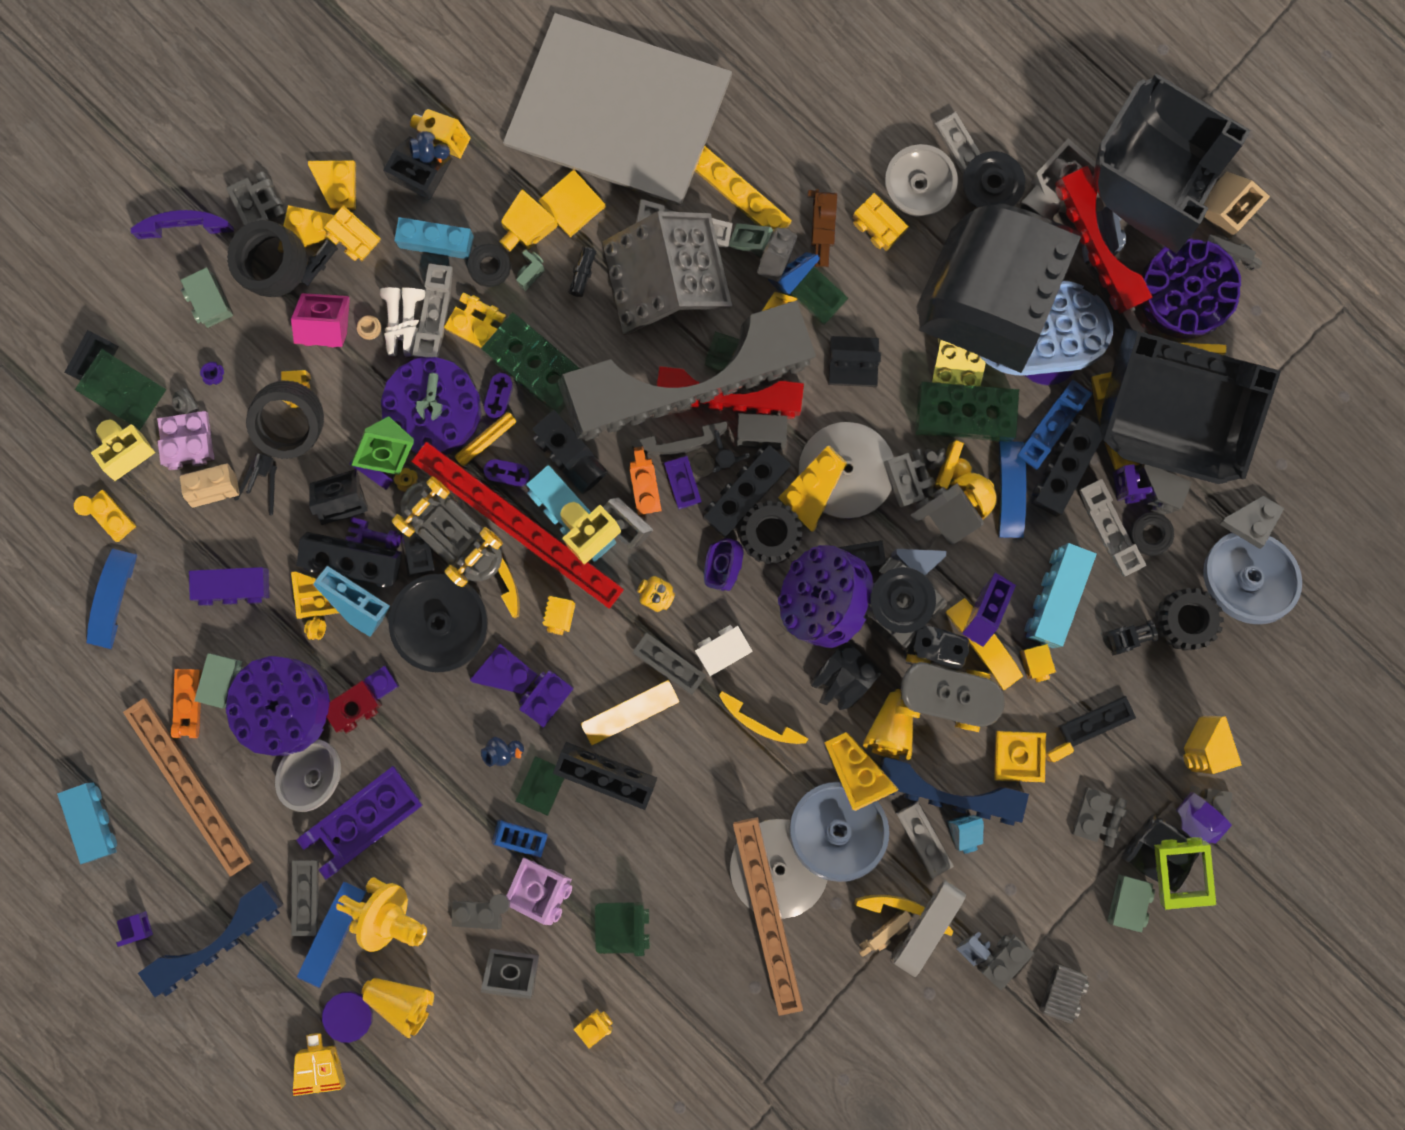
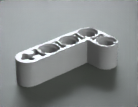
(929, 929)

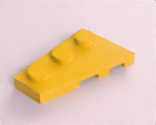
(858, 772)

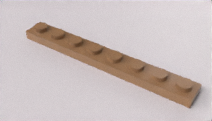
(188, 787)
(768, 916)

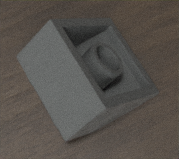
(1168, 489)

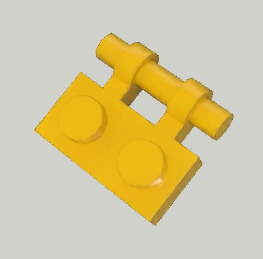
(471, 328)

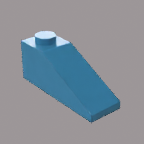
(351, 601)
(966, 832)

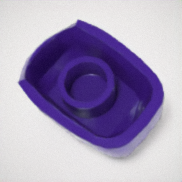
(723, 564)

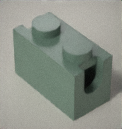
(206, 297)
(216, 680)
(1131, 903)

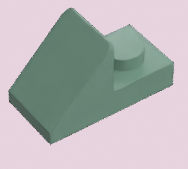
(750, 238)

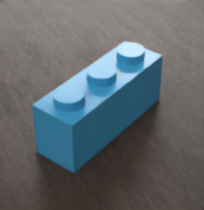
(434, 238)
(87, 822)

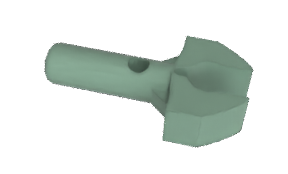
(430, 398)

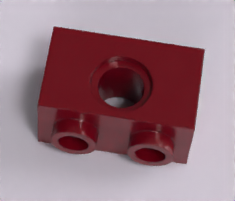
(338, 707)

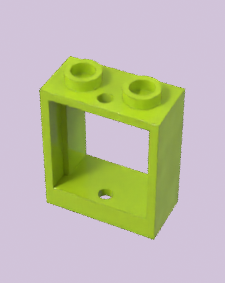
(1185, 899)

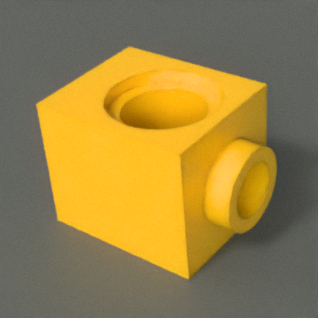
(1038, 662)

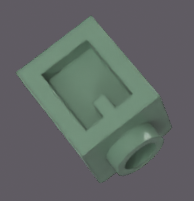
(529, 274)

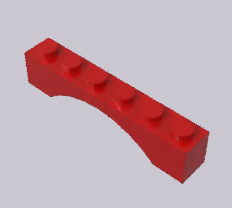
(1124, 285)
(779, 398)

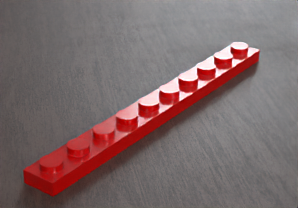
(517, 524)

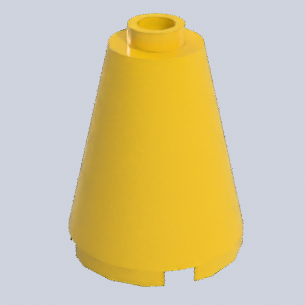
(891, 732)
(398, 1004)

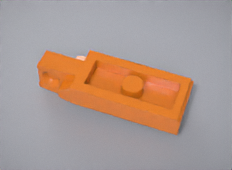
(644, 483)

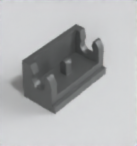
(762, 431)

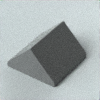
(510, 974)

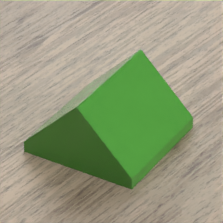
(383, 447)

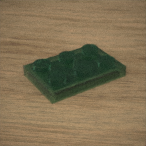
(120, 389)

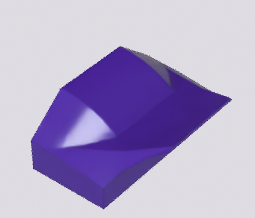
(1202, 819)

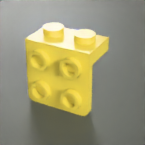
(957, 366)

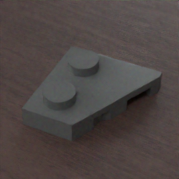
(1254, 521)

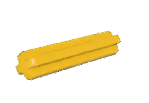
(485, 438)

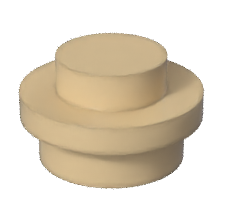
(369, 327)

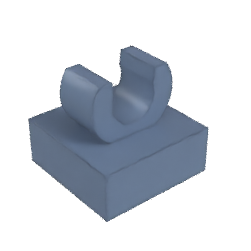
(974, 950)

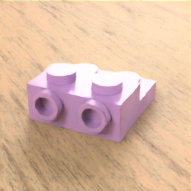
(185, 440)
(538, 892)

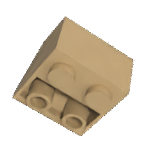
(1233, 203)

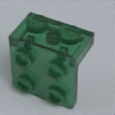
(621, 928)

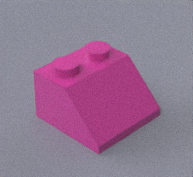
(320, 320)

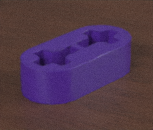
(492, 394)
(377, 476)
(506, 478)

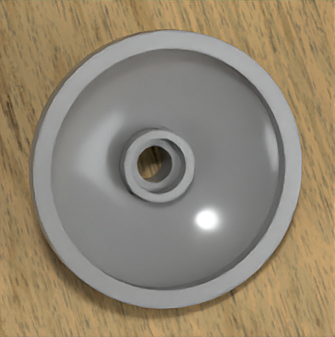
(922, 165)
(298, 775)

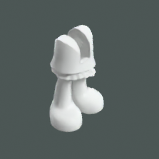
(407, 330)

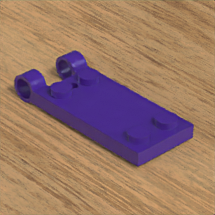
(363, 819)

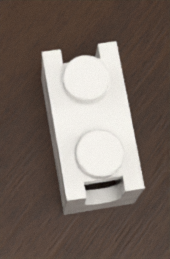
(723, 650)

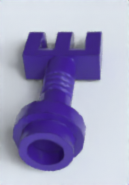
(391, 539)

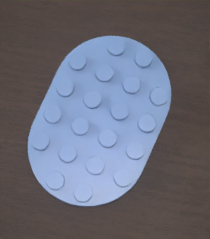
(1072, 336)

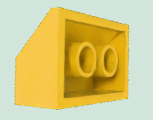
(1211, 746)

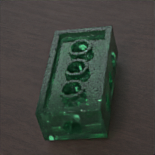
(535, 347)
(977, 399)

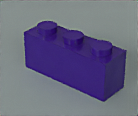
(229, 585)
(989, 609)

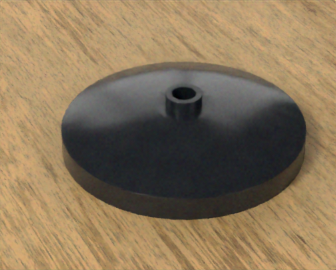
(415, 619)

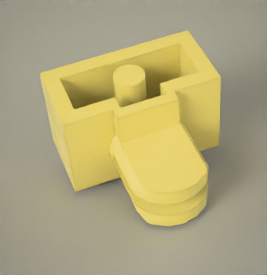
(120, 448)
(588, 531)

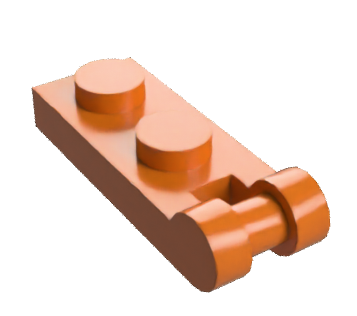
(184, 707)

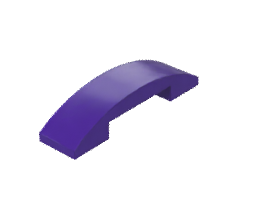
(152, 226)

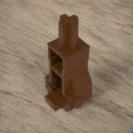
(823, 224)

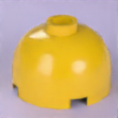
(979, 492)

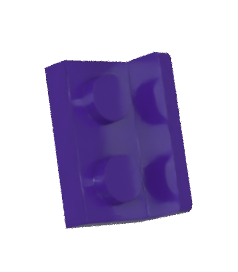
(1126, 484)
(545, 698)

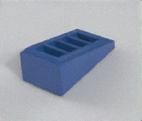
(795, 272)
(517, 847)

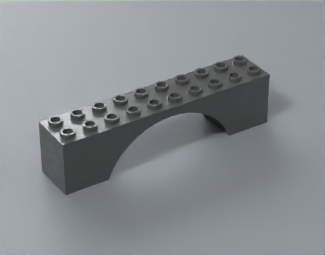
(608, 398)

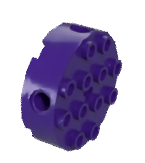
(1213, 283)
(454, 391)
(825, 596)
(277, 706)

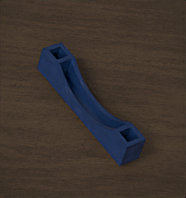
(1000, 802)
(170, 969)

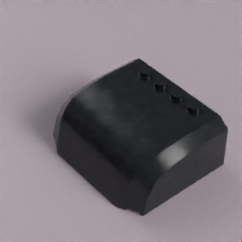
(1164, 160)
(997, 282)
(1185, 408)

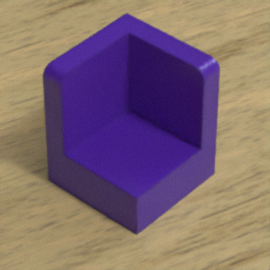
(134, 928)

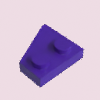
(504, 672)

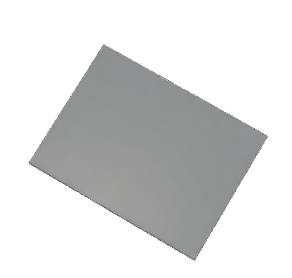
(618, 109)

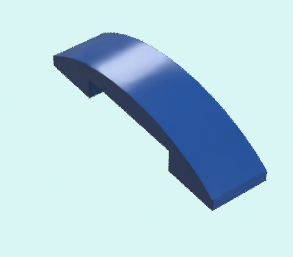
(1054, 424)
(1012, 490)
(109, 597)

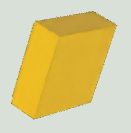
(1059, 752)

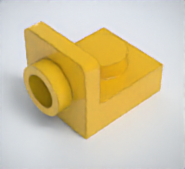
(594, 1028)

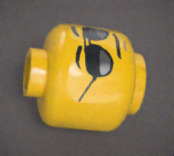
(655, 593)

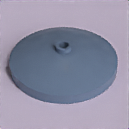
(1252, 581)
(831, 856)

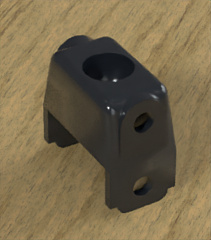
(940, 647)
(1141, 852)

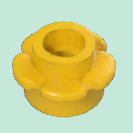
(399, 479)
(315, 628)

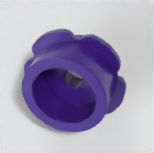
(212, 367)

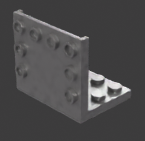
(665, 267)

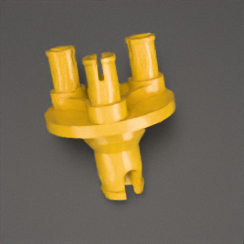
(382, 917)

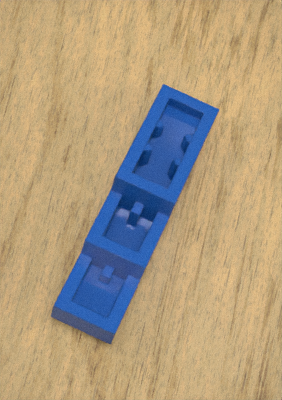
(329, 938)

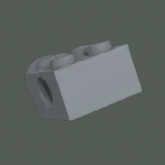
(1063, 162)

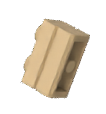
(209, 485)

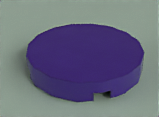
(347, 1017)

